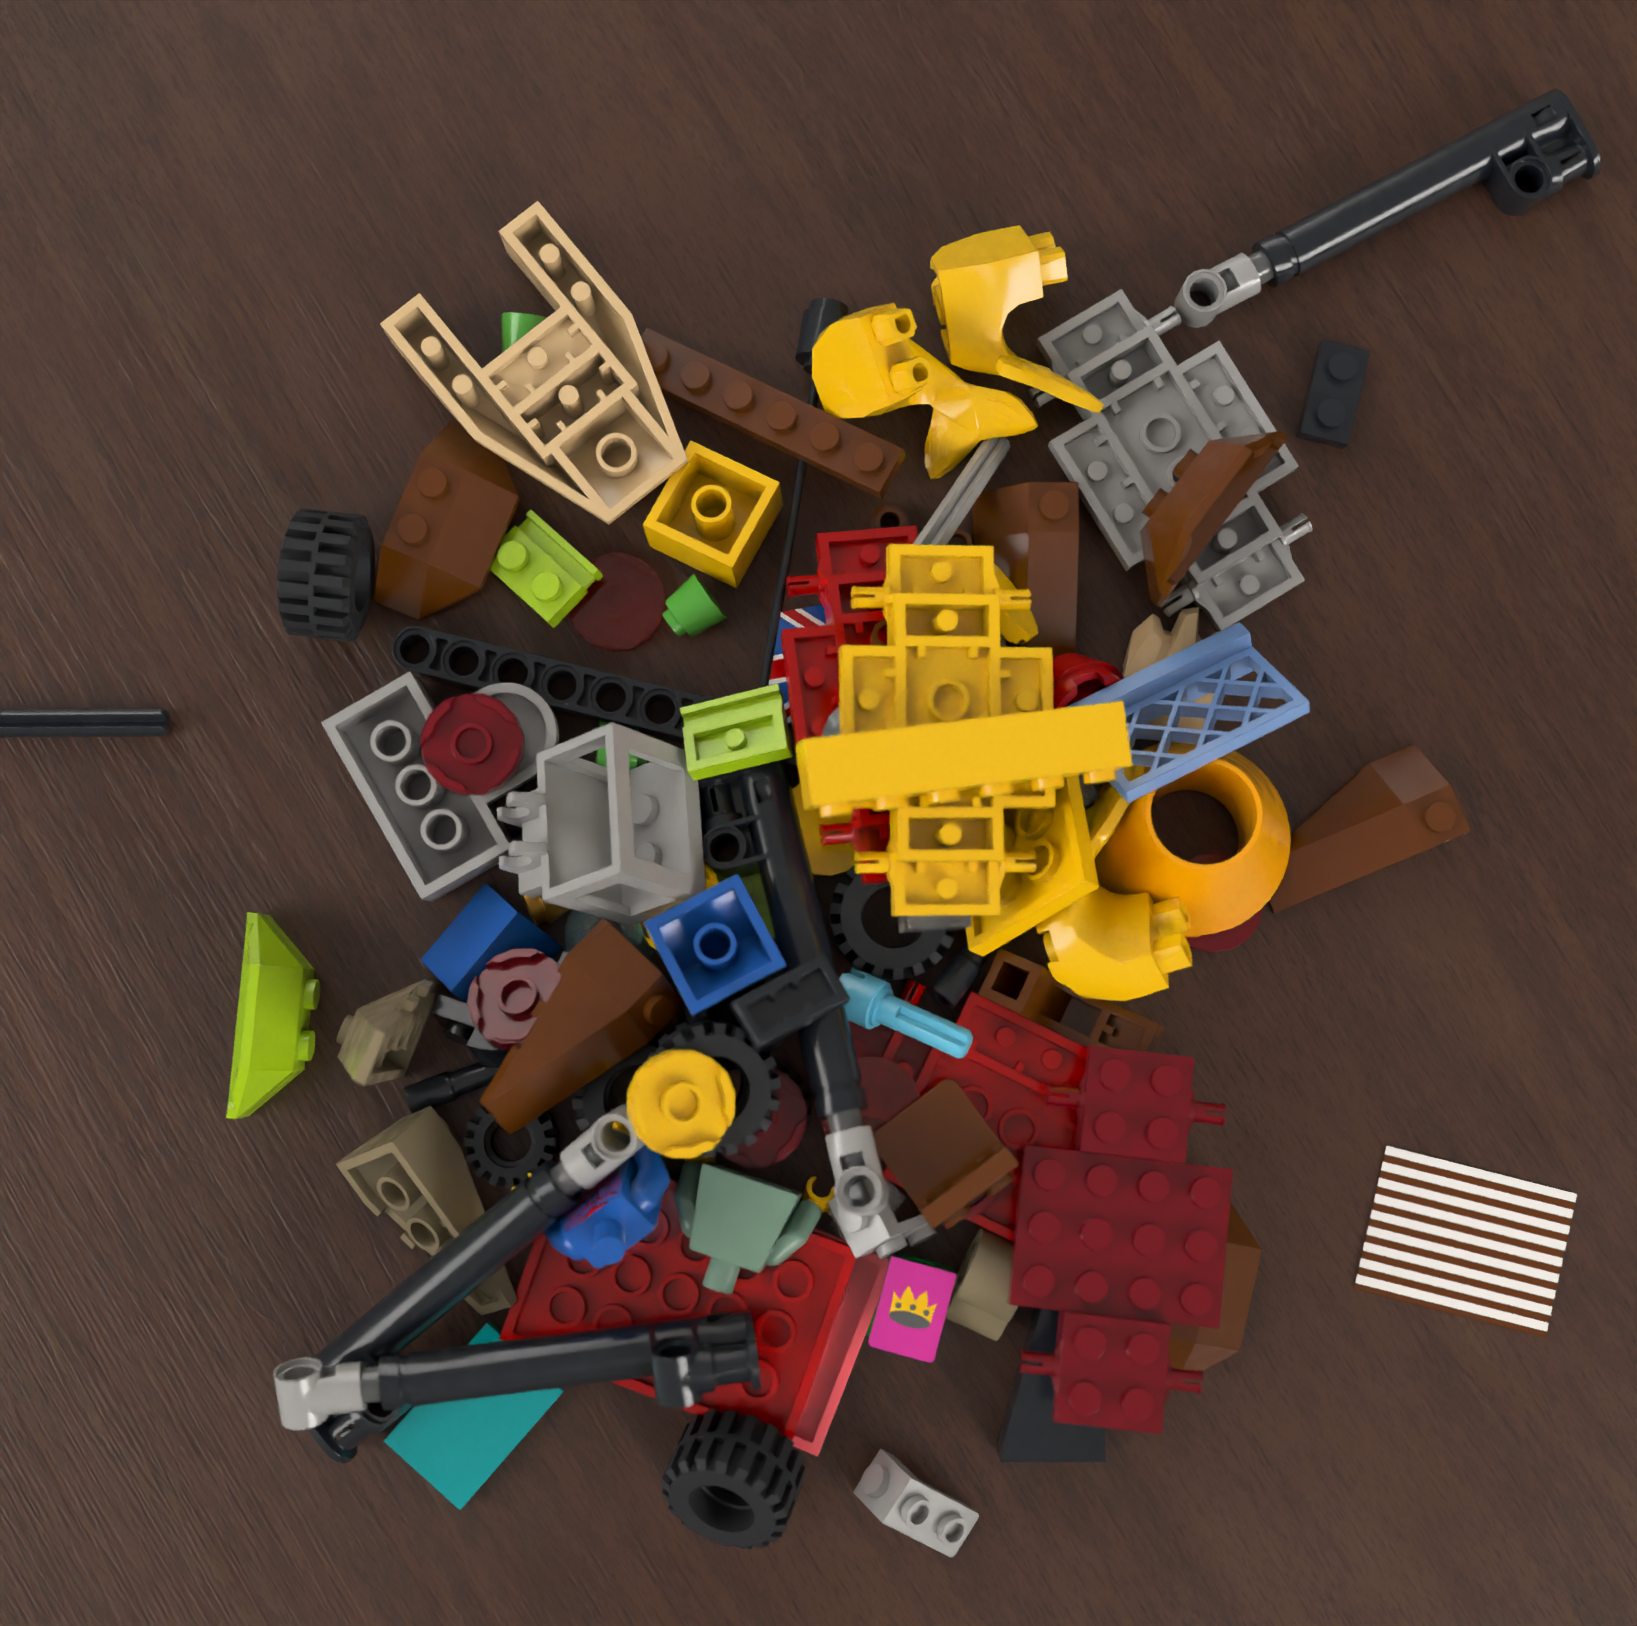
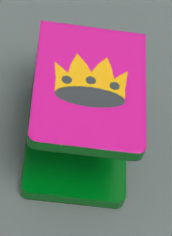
(912, 1306)

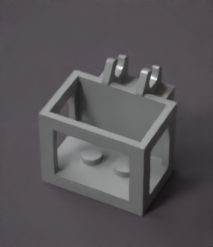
(608, 834)

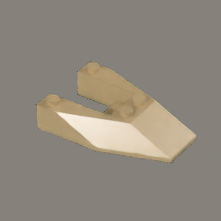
(569, 396)

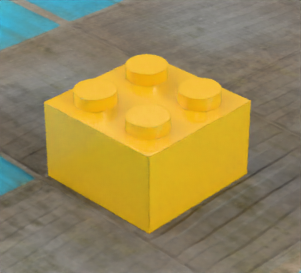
(713, 514)

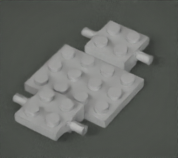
(1142, 434)

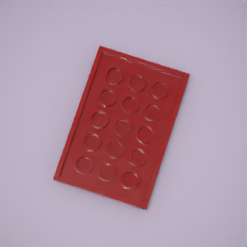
(663, 1280)

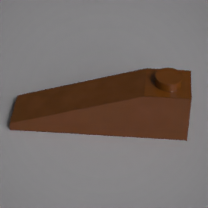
(1037, 549)
(1372, 822)
(595, 1018)

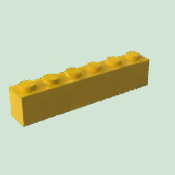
(963, 756)

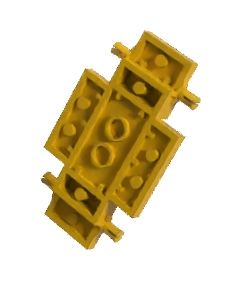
(943, 668)

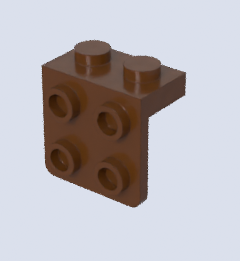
(944, 1154)

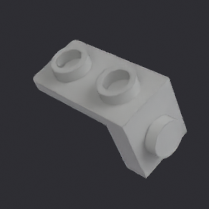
(879, 1232)
(914, 1506)

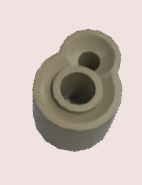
(983, 1286)

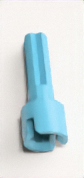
(874, 1004)

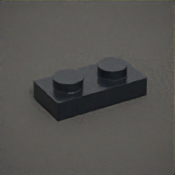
(1333, 394)

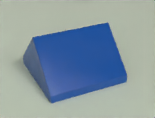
(479, 933)
(715, 945)

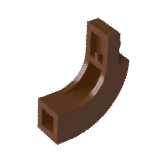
(1036, 995)

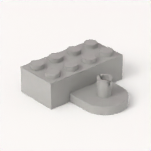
(433, 830)

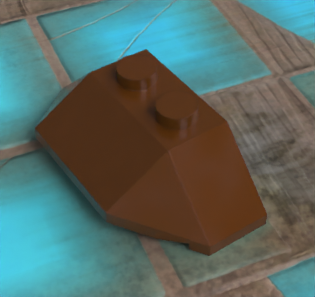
(1200, 504)
(445, 526)
(1201, 1346)

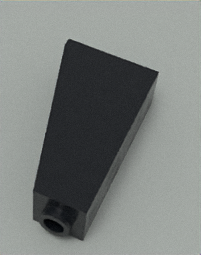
(1027, 1423)

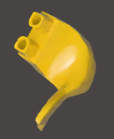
(978, 288)
(873, 367)
(1113, 941)

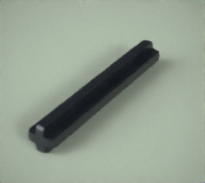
(84, 722)

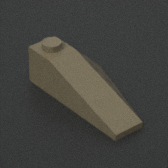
(385, 1033)
(426, 1188)

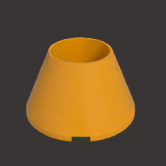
(1213, 894)

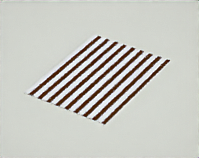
(1465, 1241)

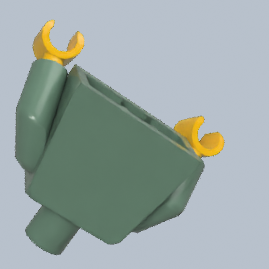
(742, 1219)

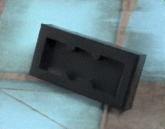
(789, 1002)

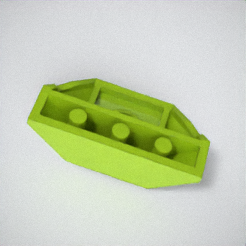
(271, 1016)

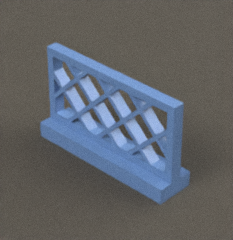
(1184, 677)

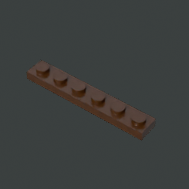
(773, 416)

